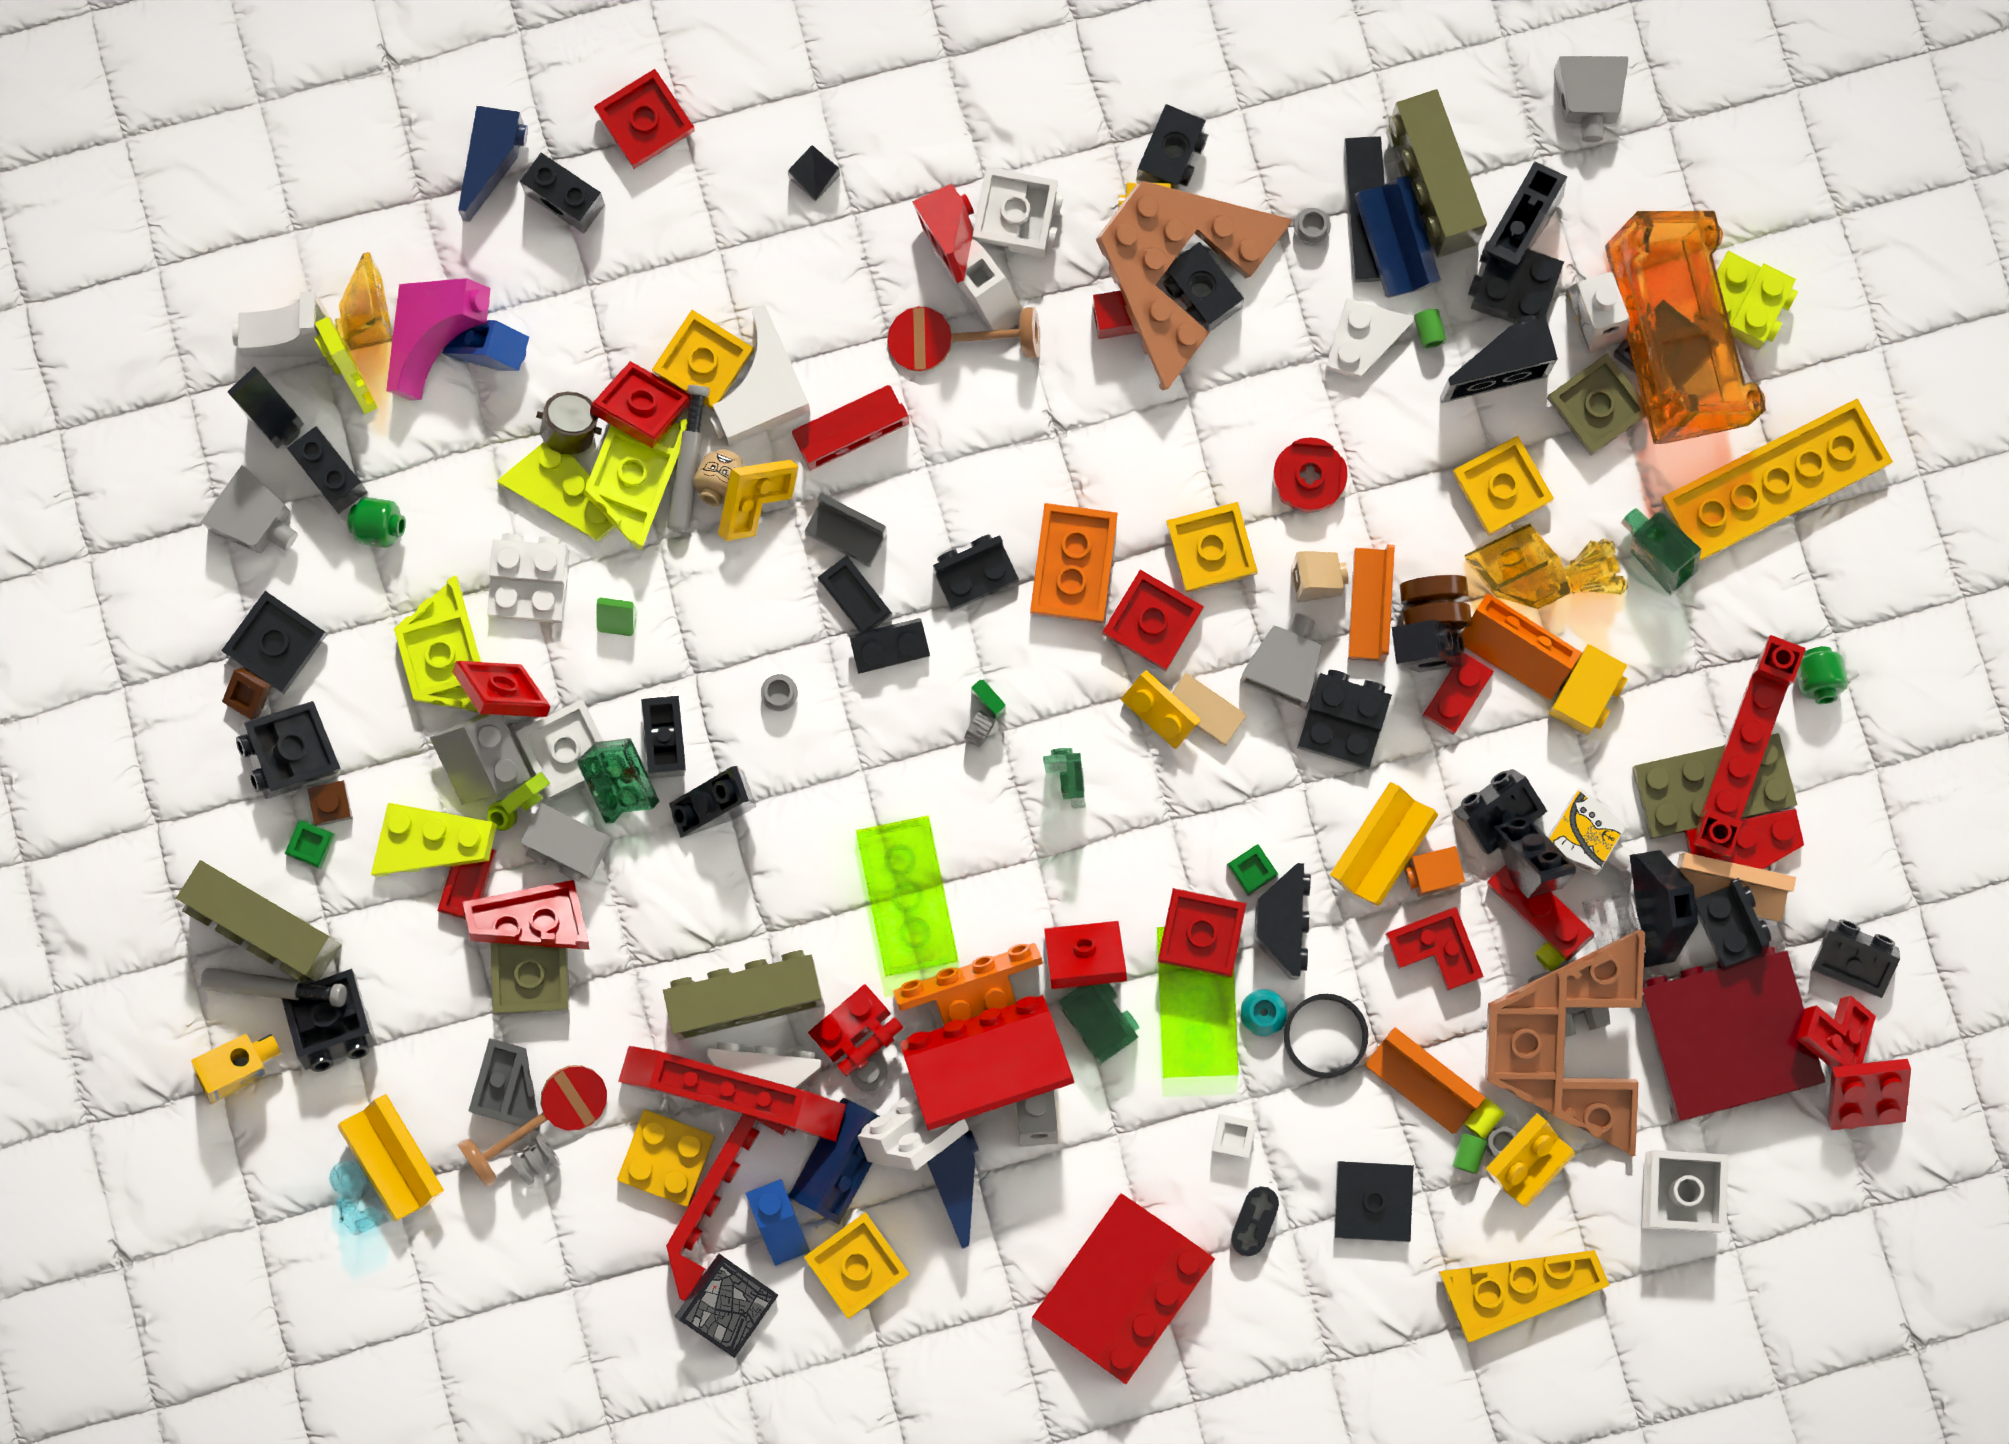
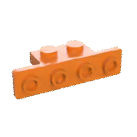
(971, 988)

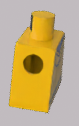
(221, 1077)

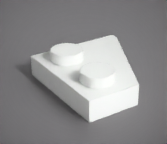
(1364, 337)

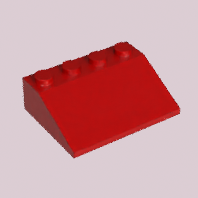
(986, 1062)
(1123, 1288)

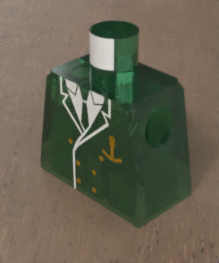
(1662, 549)

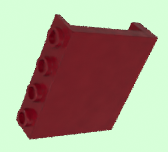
(1730, 1035)

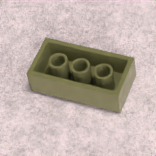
(1436, 172)
(251, 917)
(743, 996)

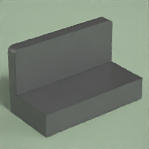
(846, 530)

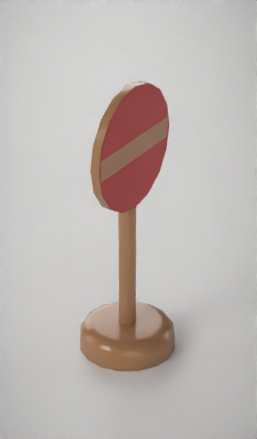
(923, 338)
(569, 1100)

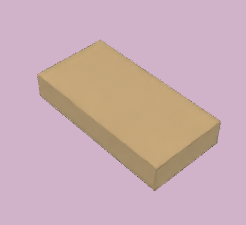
(1217, 715)

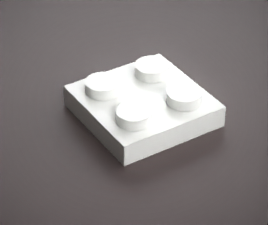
(558, 744)

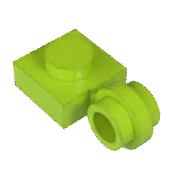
(524, 796)

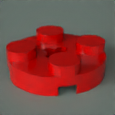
(1326, 462)

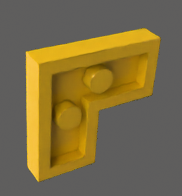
(747, 492)

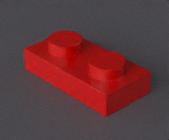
(1458, 693)

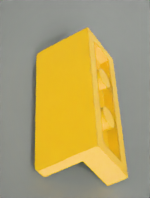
(1383, 845)
(390, 1158)

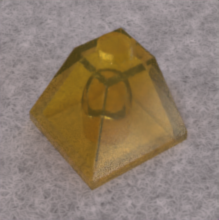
(364, 307)
(1521, 568)

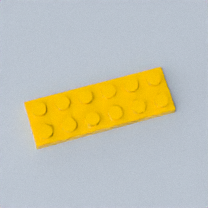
(1778, 479)

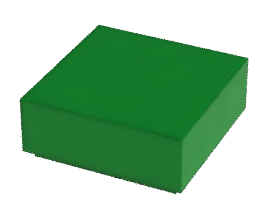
(988, 699)
(309, 844)
(1252, 869)

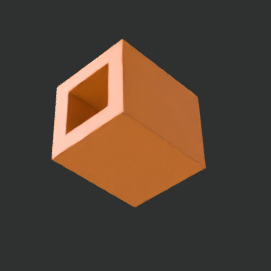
(1435, 871)

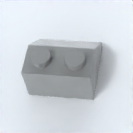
(480, 757)

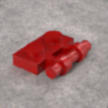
(851, 1023)

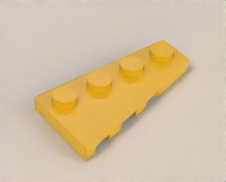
(1513, 1291)

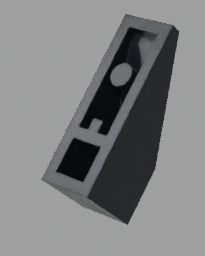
(1527, 214)
(266, 408)

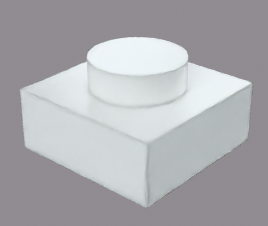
(1233, 1136)

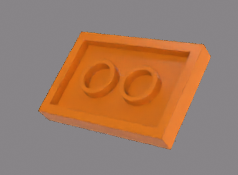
(1073, 563)

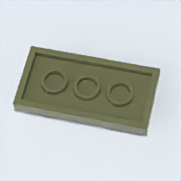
(1677, 787)

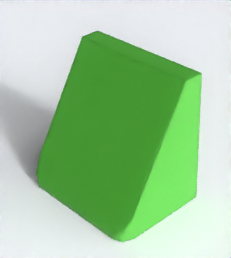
(615, 616)

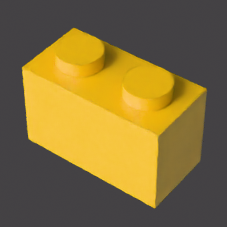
(1589, 689)

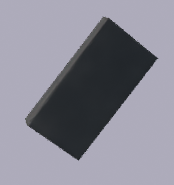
(854, 595)

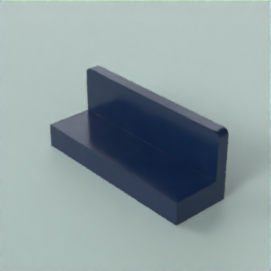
(1397, 237)
(835, 1168)

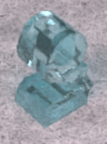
(353, 1184)

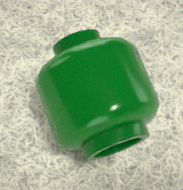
(376, 522)
(1822, 675)

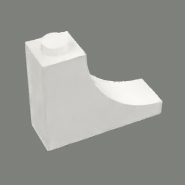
(281, 331)
(768, 392)

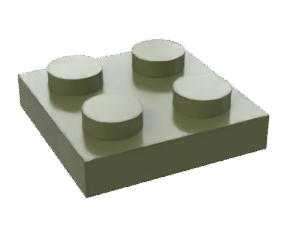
(1598, 404)
(529, 979)

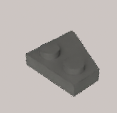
(504, 1085)

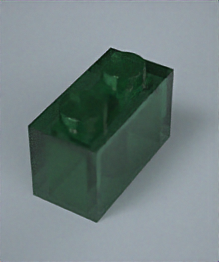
(1099, 1020)

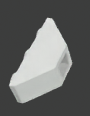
(988, 290)
(766, 1063)

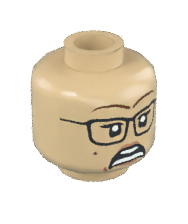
(714, 474)

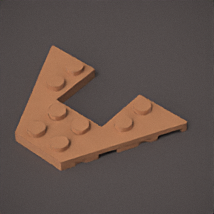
(1148, 237)
(1529, 1041)

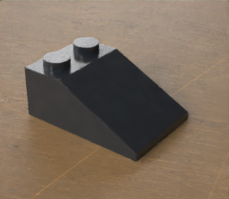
(1513, 358)

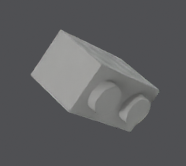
(564, 842)

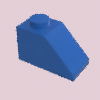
(490, 346)
(778, 1222)

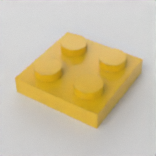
(703, 356)
(1503, 485)
(1211, 547)
(666, 1158)
(856, 1265)

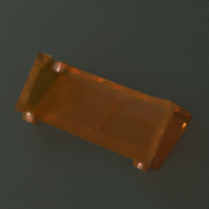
(1680, 326)

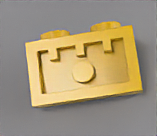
(1530, 1161)

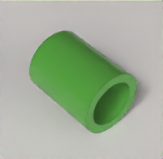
(1430, 328)
(1469, 1153)

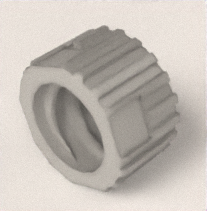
(979, 728)
(1493, 1135)

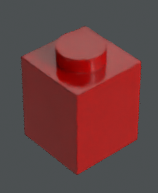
(1111, 315)

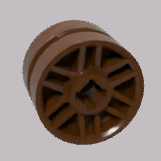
(1437, 599)

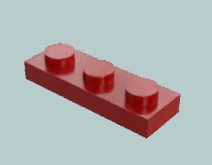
(1545, 915)

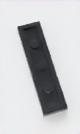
(1363, 172)

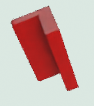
(850, 427)

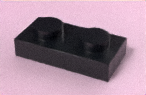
(889, 645)

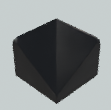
(813, 173)

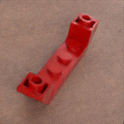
(1746, 745)
(732, 1091)
(705, 1202)

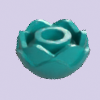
(1252, 1018)

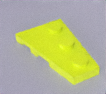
(342, 362)
(557, 486)
(429, 839)

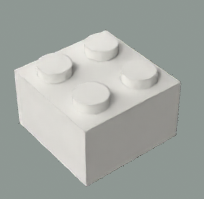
(1685, 1191)

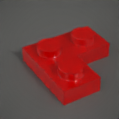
(1437, 937)
(1839, 1039)

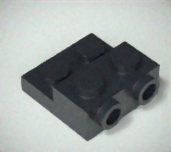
(1514, 291)
(1345, 719)
(287, 750)
(330, 1032)

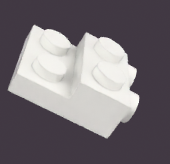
(1017, 211)
(527, 578)
(903, 1139)

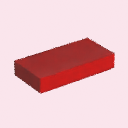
(464, 884)

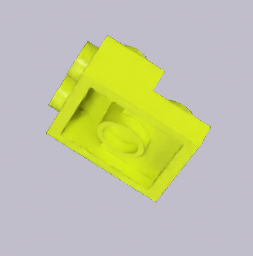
(1754, 298)

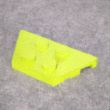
(632, 480)
(432, 644)

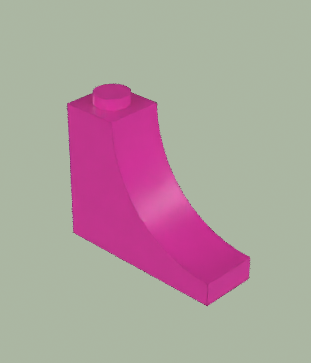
(425, 322)

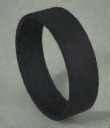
(1357, 1013)

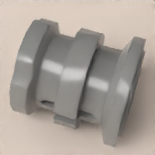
(535, 1160)

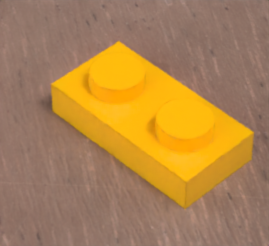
(1160, 709)

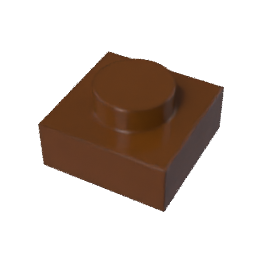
(246, 693)
(330, 803)

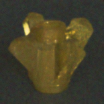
(1596, 570)

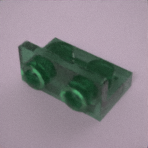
(1071, 774)
(617, 778)

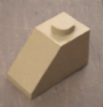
(1318, 575)

